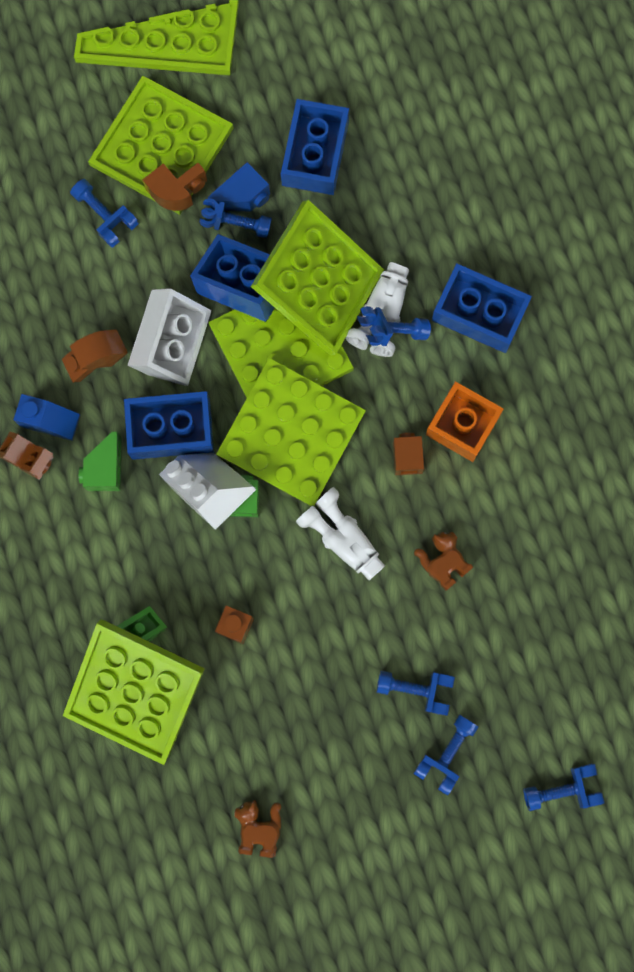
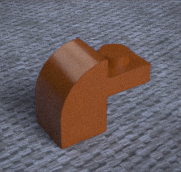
(174, 192)
(93, 352)
(25, 455)

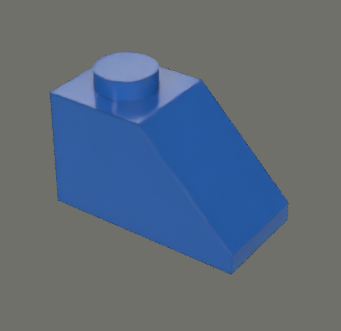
(242, 191)
(46, 417)

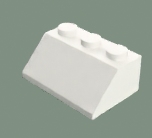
(169, 336)
(207, 485)

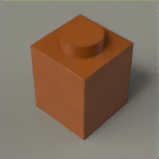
(408, 454)
(234, 624)

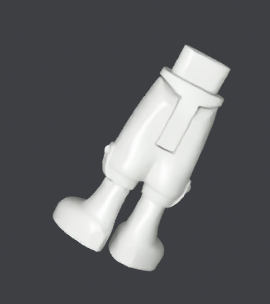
(389, 296)
(348, 539)

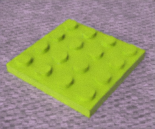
(155, 130)
(318, 277)
(252, 342)
(291, 432)
(133, 691)

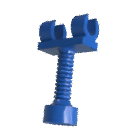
(83, 192)
(260, 226)
(383, 330)
(387, 683)
(463, 728)
(535, 798)

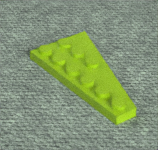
(173, 41)

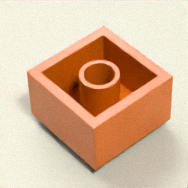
(464, 421)

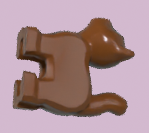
(447, 562)
(256, 832)

